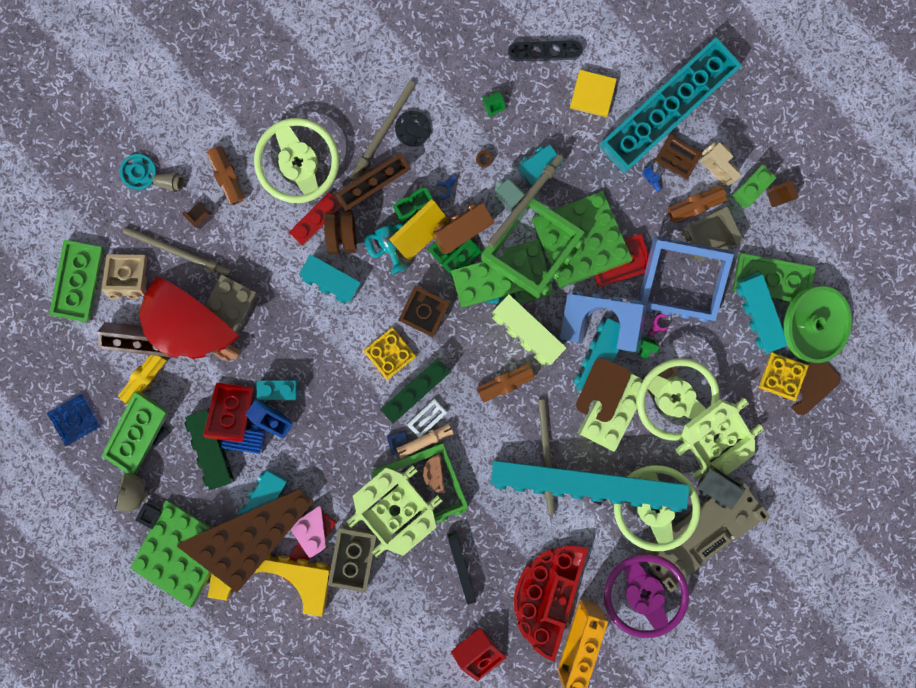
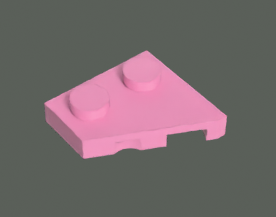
(310, 532)

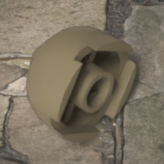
(131, 493)

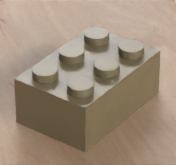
(231, 302)
(352, 558)

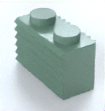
(508, 193)

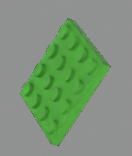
(603, 241)
(165, 563)

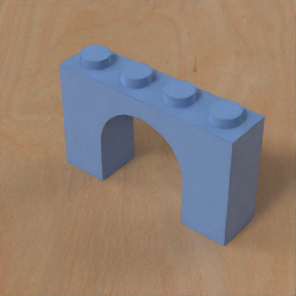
(580, 307)

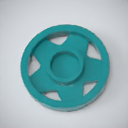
(138, 172)

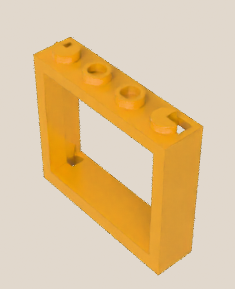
(582, 645)

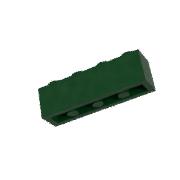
(415, 390)
(210, 453)

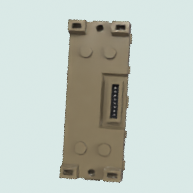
(714, 531)

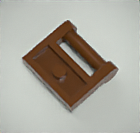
(674, 160)

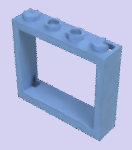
(689, 248)

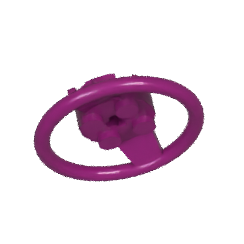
(650, 604)

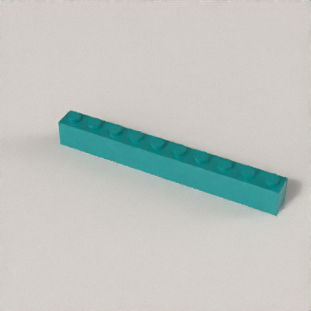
(590, 484)

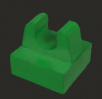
(494, 103)
(647, 346)

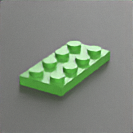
(782, 277)
(76, 281)
(483, 283)
(135, 433)

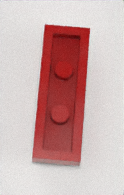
(314, 219)

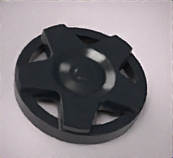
(412, 128)

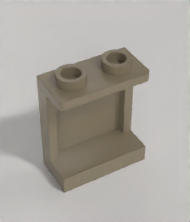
(714, 231)

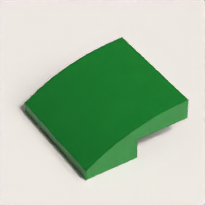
(457, 258)

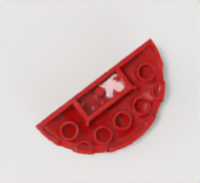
(180, 323)
(546, 597)

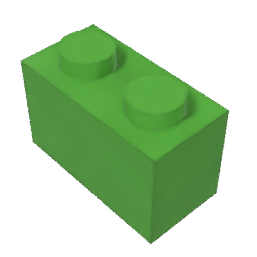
(753, 186)

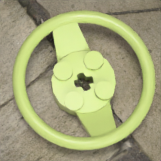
(291, 150)
(683, 404)
(660, 521)

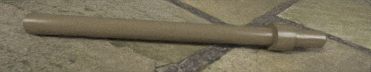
(362, 162)
(548, 172)
(211, 265)
(546, 451)

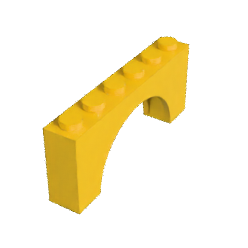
(308, 578)

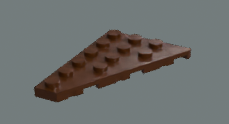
(242, 544)

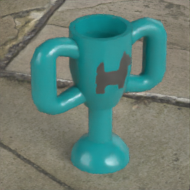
(383, 236)

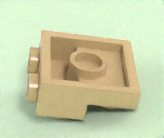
(716, 160)
(124, 276)

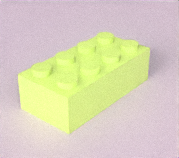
(528, 330)
(610, 433)

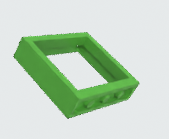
(489, 253)
(443, 514)

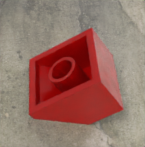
(478, 654)

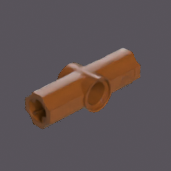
(225, 175)
(696, 204)
(505, 383)

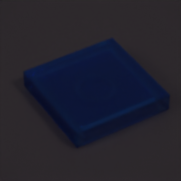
(73, 420)

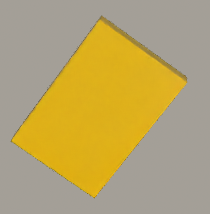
(417, 231)

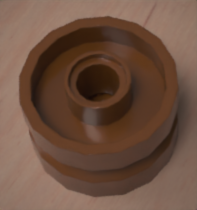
(339, 232)

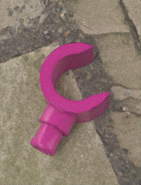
(654, 330)

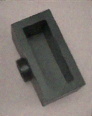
(720, 487)

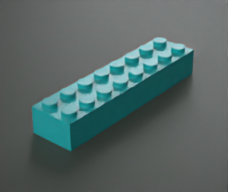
(670, 105)

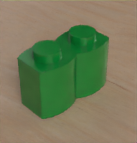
(409, 206)

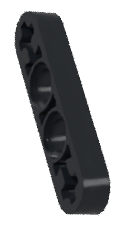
(544, 47)
(461, 567)

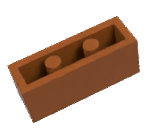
(462, 227)

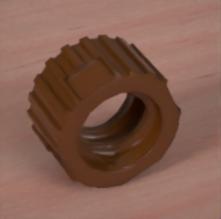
(488, 154)

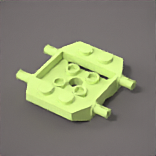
(722, 419)
(385, 524)

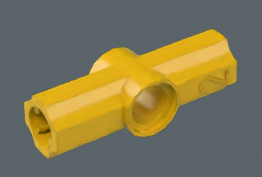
(143, 377)

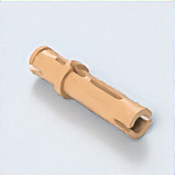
(424, 441)

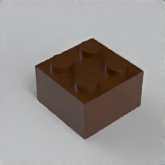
(424, 311)

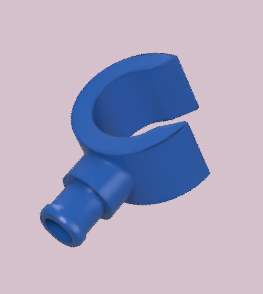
(652, 178)
(449, 183)

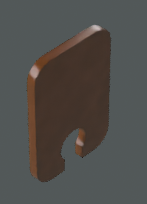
(605, 384)
(817, 384)

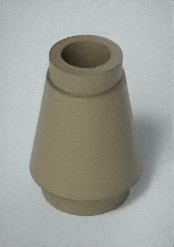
(170, 181)

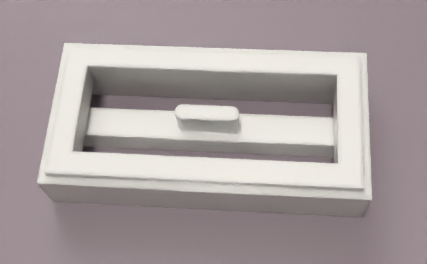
(415, 429)

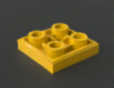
(593, 93)
(389, 353)
(783, 376)

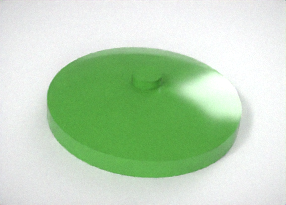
(817, 324)

